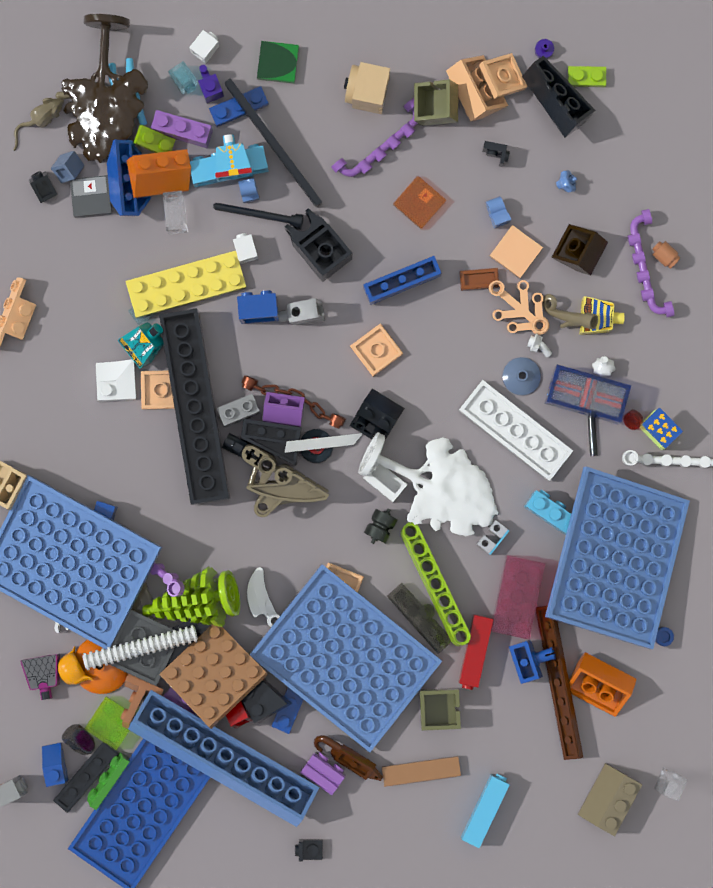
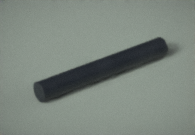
(592, 436)

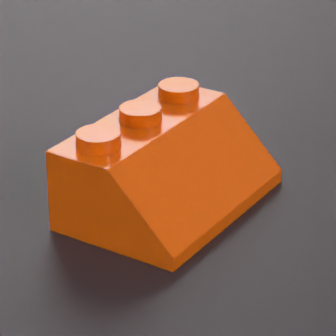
(159, 173)
(601, 684)

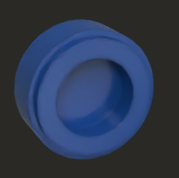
(664, 636)

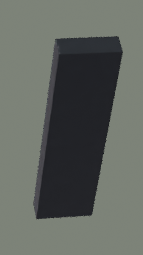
(85, 777)

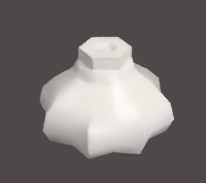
(603, 366)

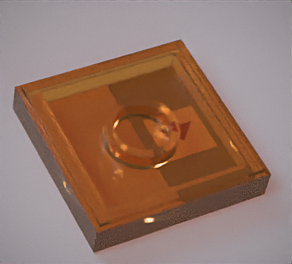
(419, 202)

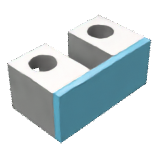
(503, 531)

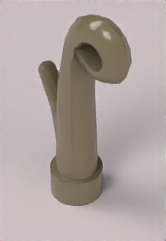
(572, 319)

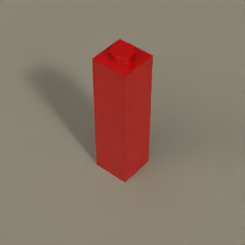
(475, 652)

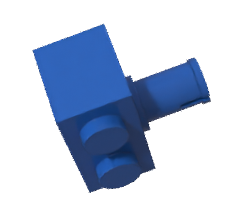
(528, 661)

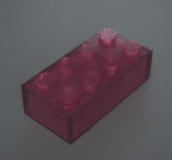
(517, 597)

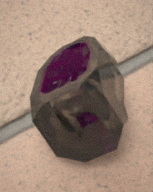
(79, 739)

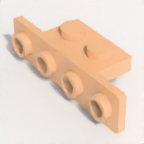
(16, 312)

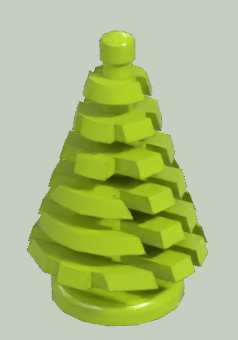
(200, 600)

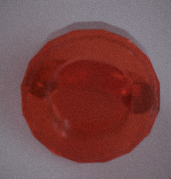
(633, 419)

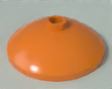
(105, 679)

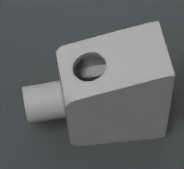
(310, 312)

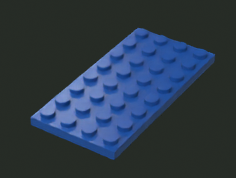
(138, 814)

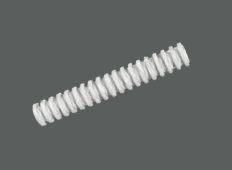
(139, 647)

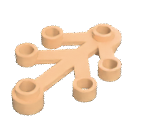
(521, 310)

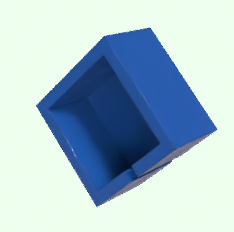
(257, 307)

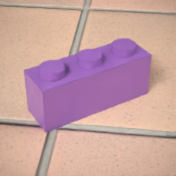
(182, 129)

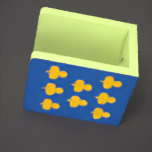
(660, 428)

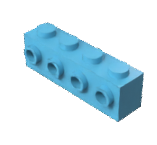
(549, 511)

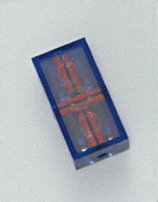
(587, 394)

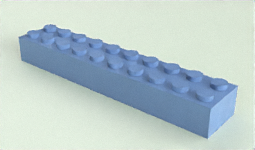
(224, 758)

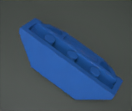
(119, 179)

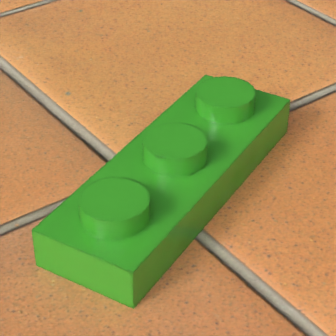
(107, 780)

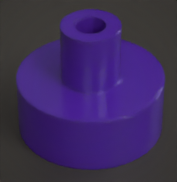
(541, 51)

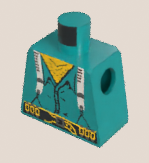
(143, 343)

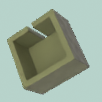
(436, 105)
(439, 710)

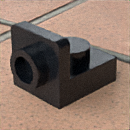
(493, 149)
(42, 186)
(309, 849)

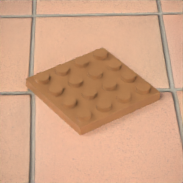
(213, 675)

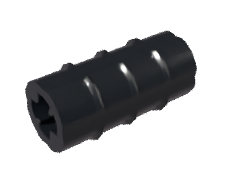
(236, 445)

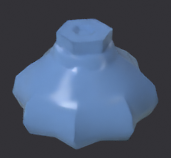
(567, 181)

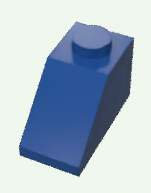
(54, 765)

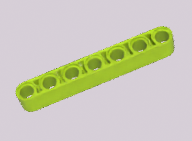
(435, 594)

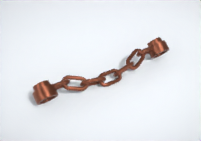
(335, 420)

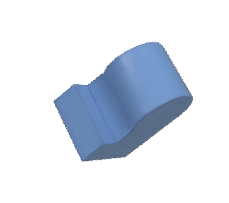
(248, 190)
(497, 212)

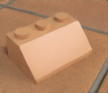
(473, 89)

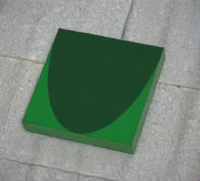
(277, 62)

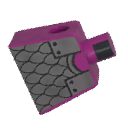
(42, 674)

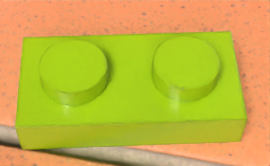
(587, 76)
(153, 140)

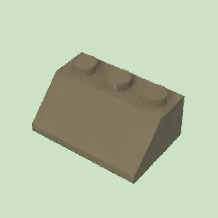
(610, 799)

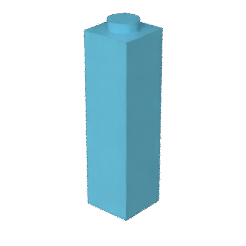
(485, 810)

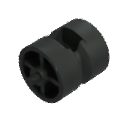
(381, 524)

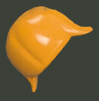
(71, 670)

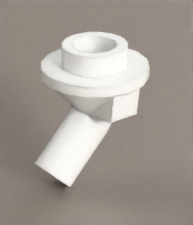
(536, 343)

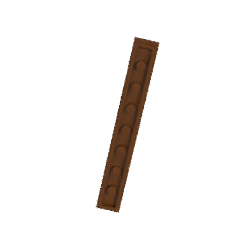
(560, 686)

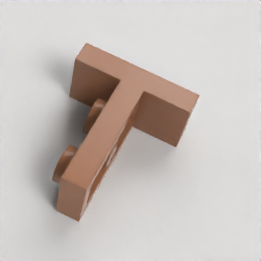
(142, 689)

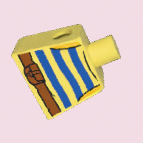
(605, 314)

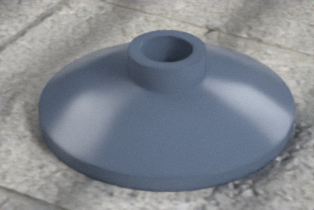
(512, 380)

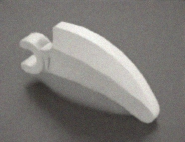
(258, 598)

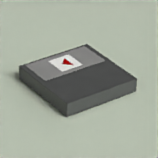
(90, 196)

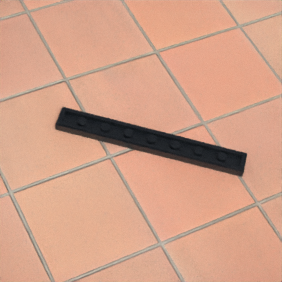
(276, 147)

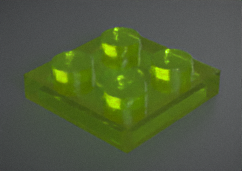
(107, 723)

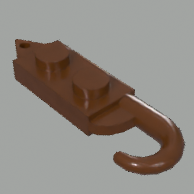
(349, 758)

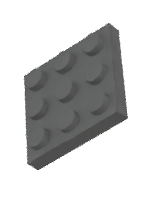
(148, 666)

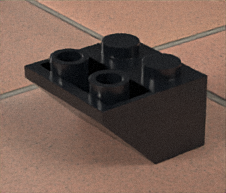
(376, 415)

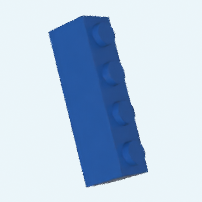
(402, 280)

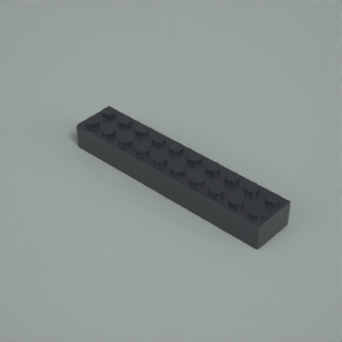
(194, 406)

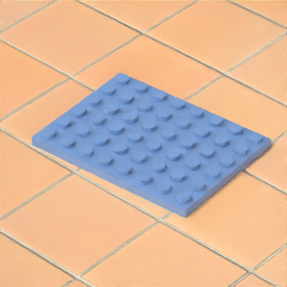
(617, 558)
(72, 562)
(345, 658)

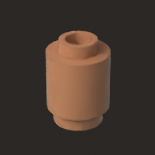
(665, 254)

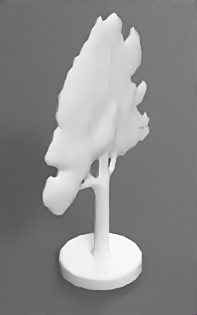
(454, 493)

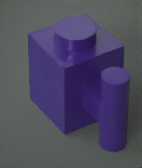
(209, 85)

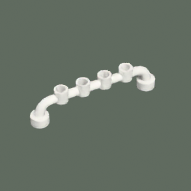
(631, 458)

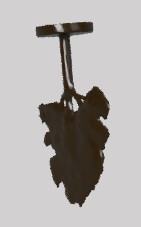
(101, 110)

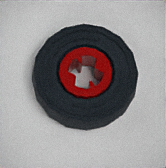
(313, 455)

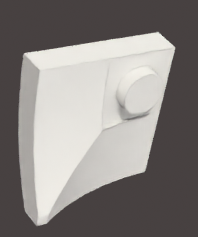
(115, 381)

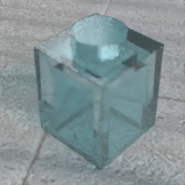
(183, 78)

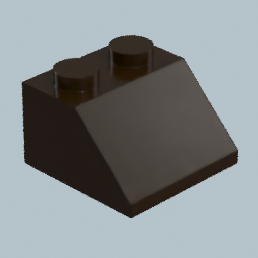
(580, 249)

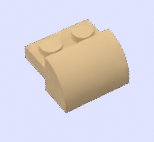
(10, 484)

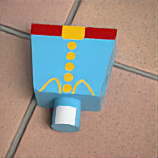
(231, 160)

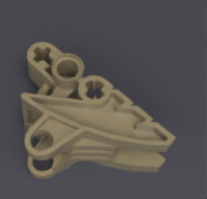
(281, 490)

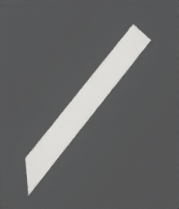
(325, 442)

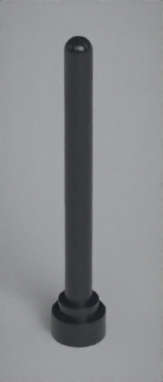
(294, 220)

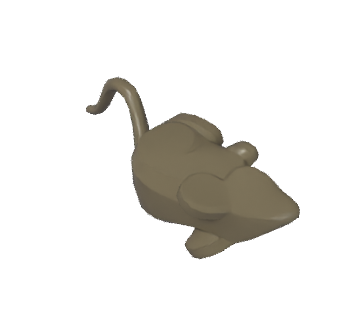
(41, 115)

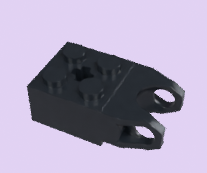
(320, 239)

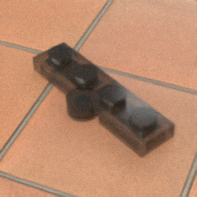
(420, 617)

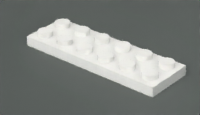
(515, 430)

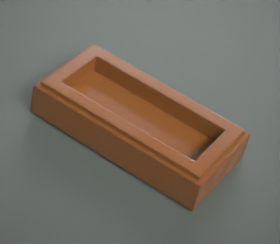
(478, 279)

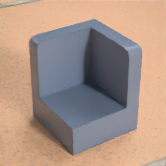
(67, 166)

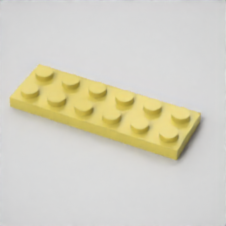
(185, 284)

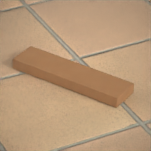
(421, 771)

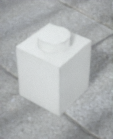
(204, 46)
(245, 248)

